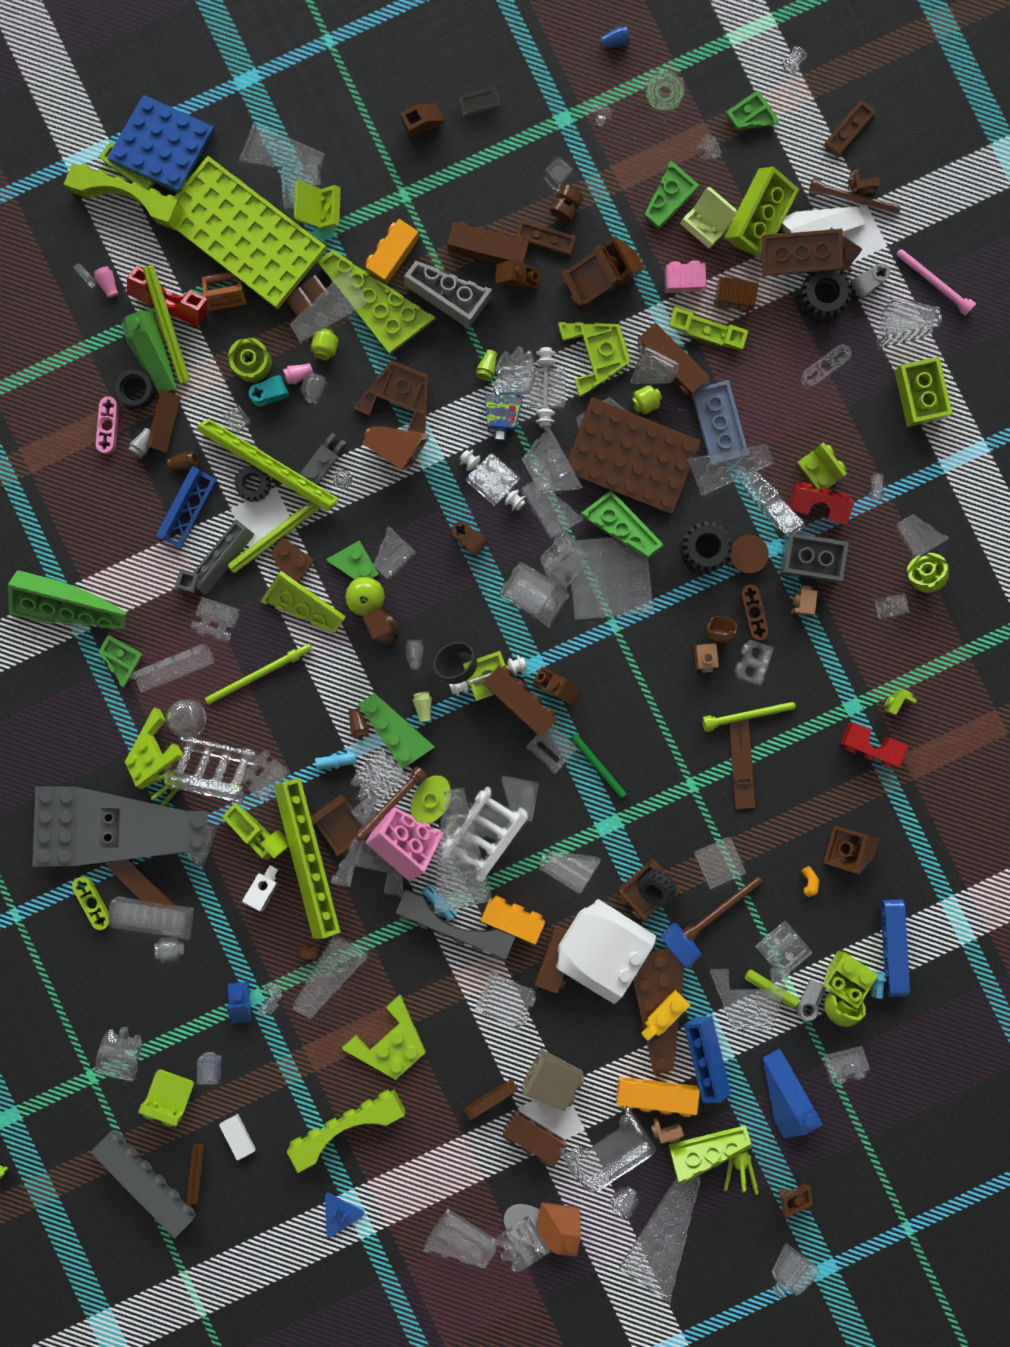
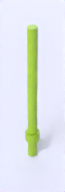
(293, 656)

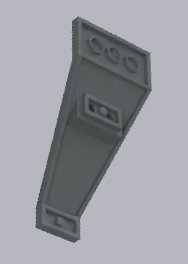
(73, 827)

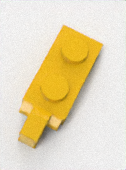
(665, 1015)

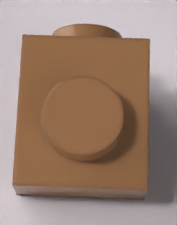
(670, 1133)

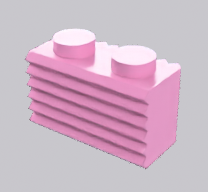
(685, 277)

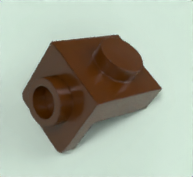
(865, 186)

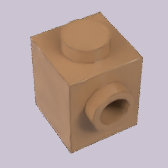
(706, 657)

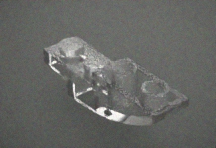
(771, 504)

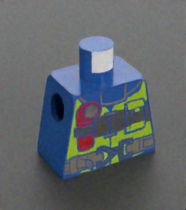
(502, 414)

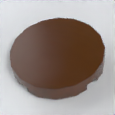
(749, 554)

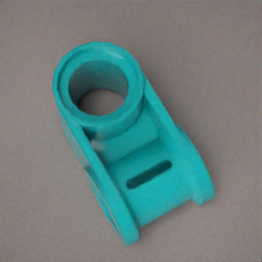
(270, 390)

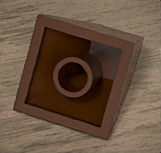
(624, 258)
(850, 849)

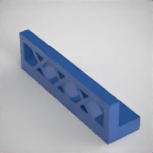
(180, 503)

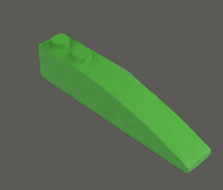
(56, 601)

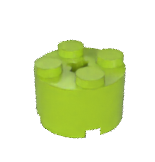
(250, 349)

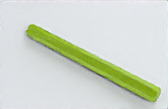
(166, 324)
(273, 536)

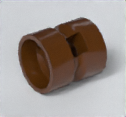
(565, 205)

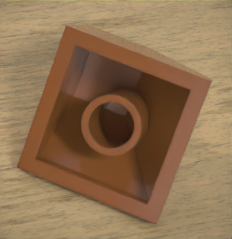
(559, 1228)

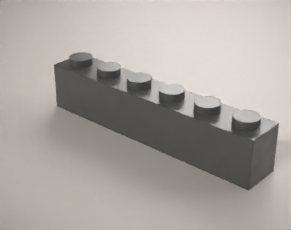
(144, 1183)

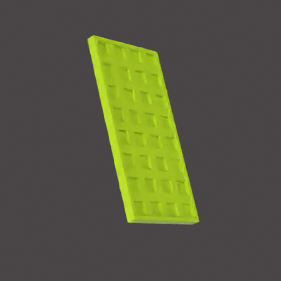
(245, 233)

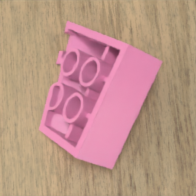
(404, 843)

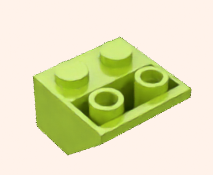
(849, 978)

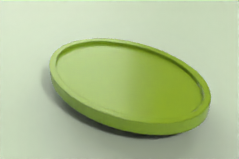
(428, 799)

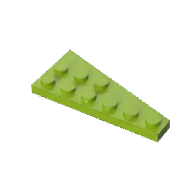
(387, 313)

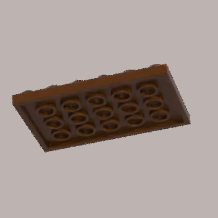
(632, 455)

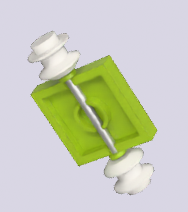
(484, 668)

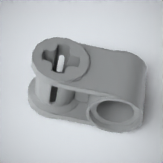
(869, 281)

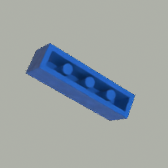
(707, 1059)

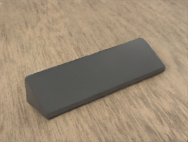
(222, 553)

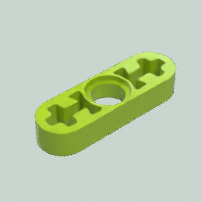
(83, 901)

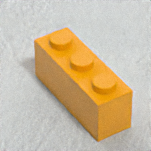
(392, 251)
(513, 919)

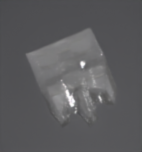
(515, 373)
(379, 776)
(118, 1055)
(522, 1244)

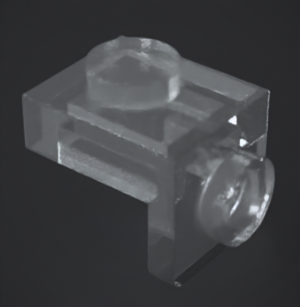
(892, 606)
(271, 1004)

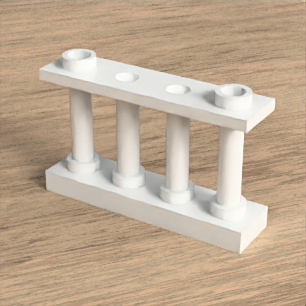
(504, 834)

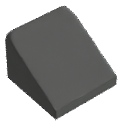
(187, 580)

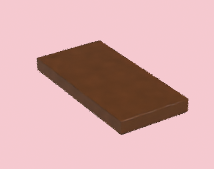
(802, 252)

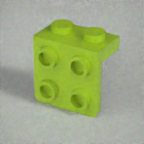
(316, 205)
(167, 1098)

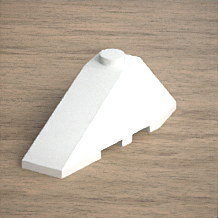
(802, 221)

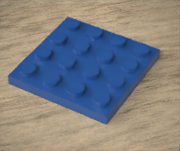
(161, 144)

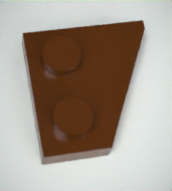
(291, 560)

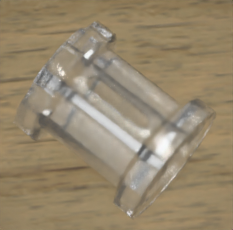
(794, 59)

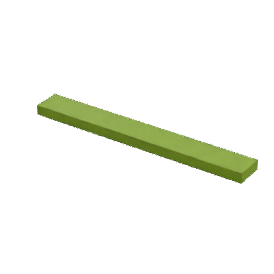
(267, 464)

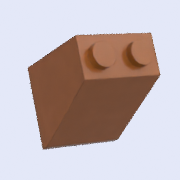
(395, 445)

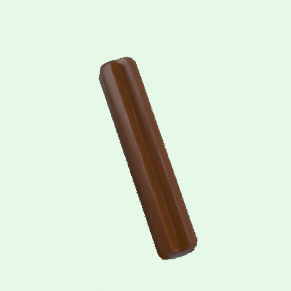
(195, 1173)

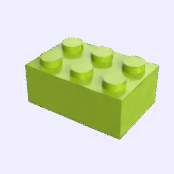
(923, 391)

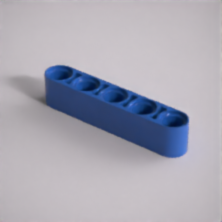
(895, 948)

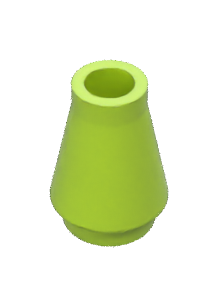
(486, 368)

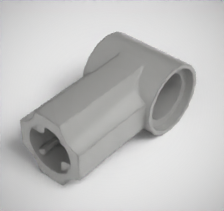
(812, 996)

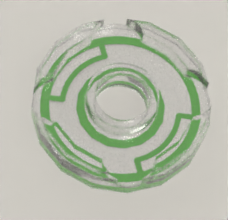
(657, 98)

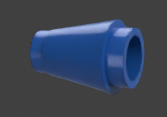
(616, 37)

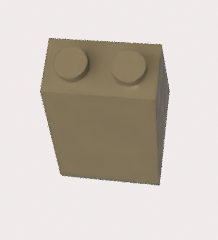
(552, 1080)

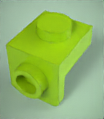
(895, 701)

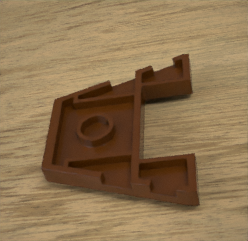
(400, 386)

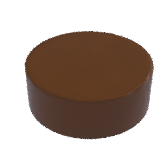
(308, 952)

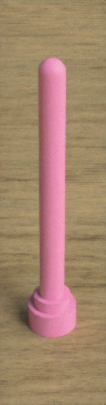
(963, 304)

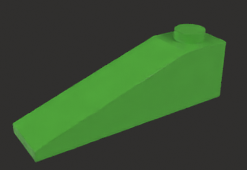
(147, 345)

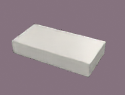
(237, 1137)

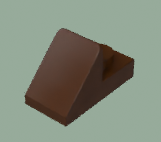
(795, 1200)

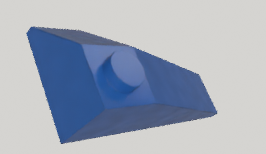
(789, 1102)

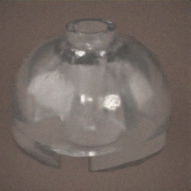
(194, 718)

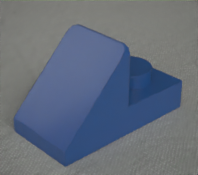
(239, 1002)

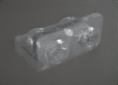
(846, 1065)

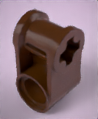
(471, 541)

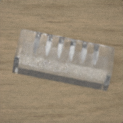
(151, 917)

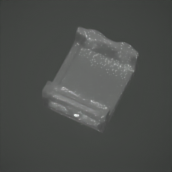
(505, 1000)

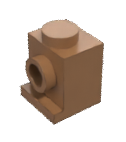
(805, 601)

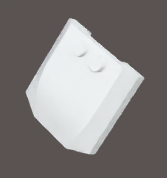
(604, 950)

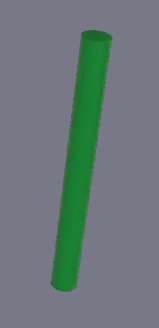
(598, 765)

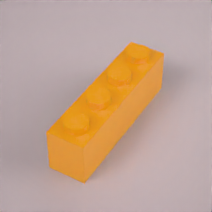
(657, 1095)

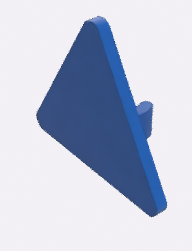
(339, 1214)

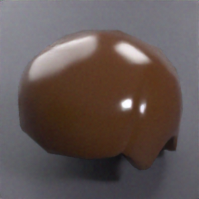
(721, 629)

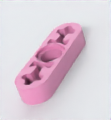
(113, 431)

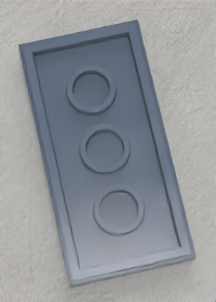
(719, 418)

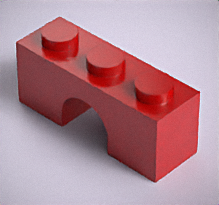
(805, 496)
(857, 739)

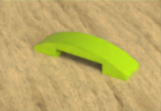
(707, 330)

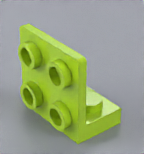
(822, 467)

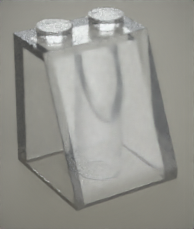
(906, 322)
(534, 594)

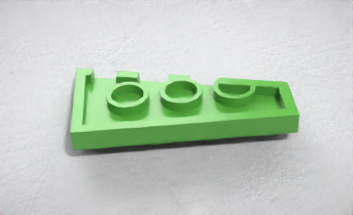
(397, 734)

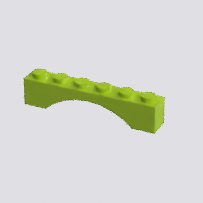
(91, 183)
(380, 1111)

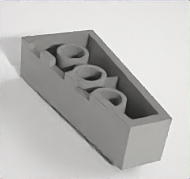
(448, 293)

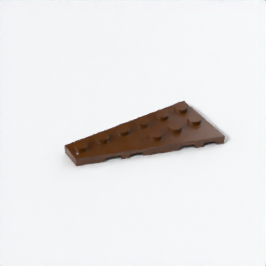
(653, 983)

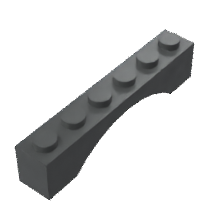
(493, 940)

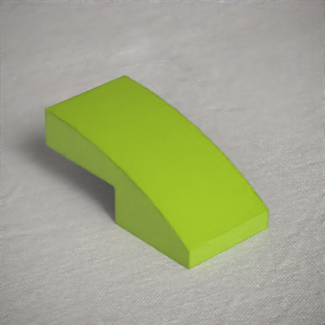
(275, 843)

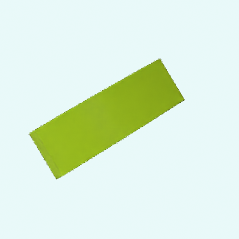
(248, 829)

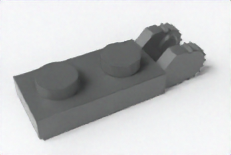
(322, 460)

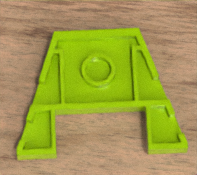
(604, 348)
(146, 757)
(396, 1049)

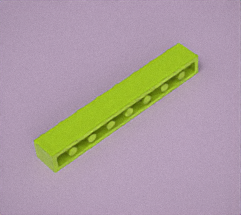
(306, 858)

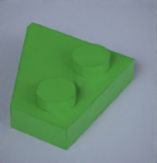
(752, 113)
(354, 562)
(120, 658)

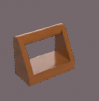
(226, 296)

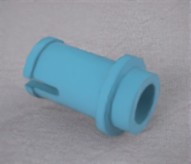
(878, 985)

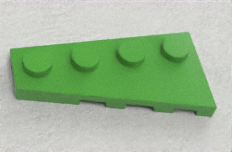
(621, 523)

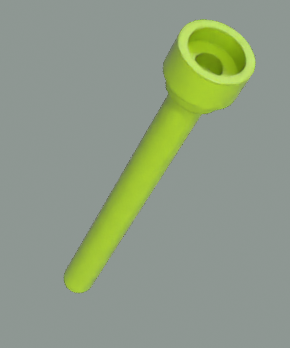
(710, 723)

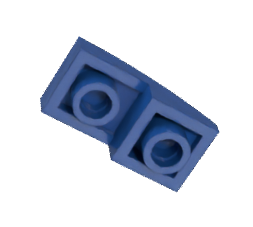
(680, 946)

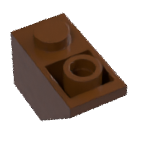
(421, 119)
(517, 275)
(556, 685)

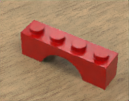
(188, 307)

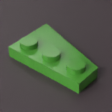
(671, 194)

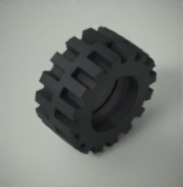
(240, 481)
(653, 895)

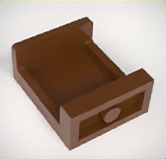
(591, 277)
(337, 824)
(630, 892)

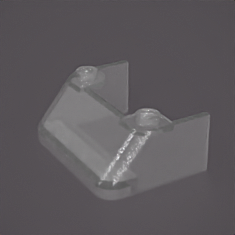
(612, 1155)

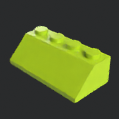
(761, 210)

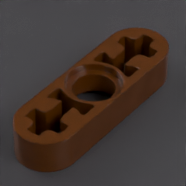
(746, 599)
(490, 1099)

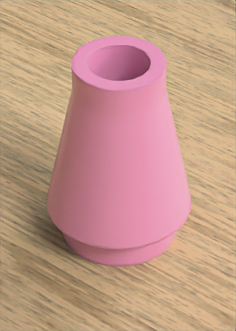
(105, 279)
(296, 373)

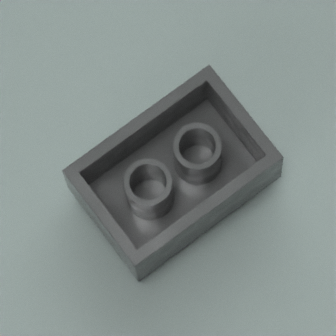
(814, 558)

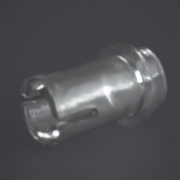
(876, 487)

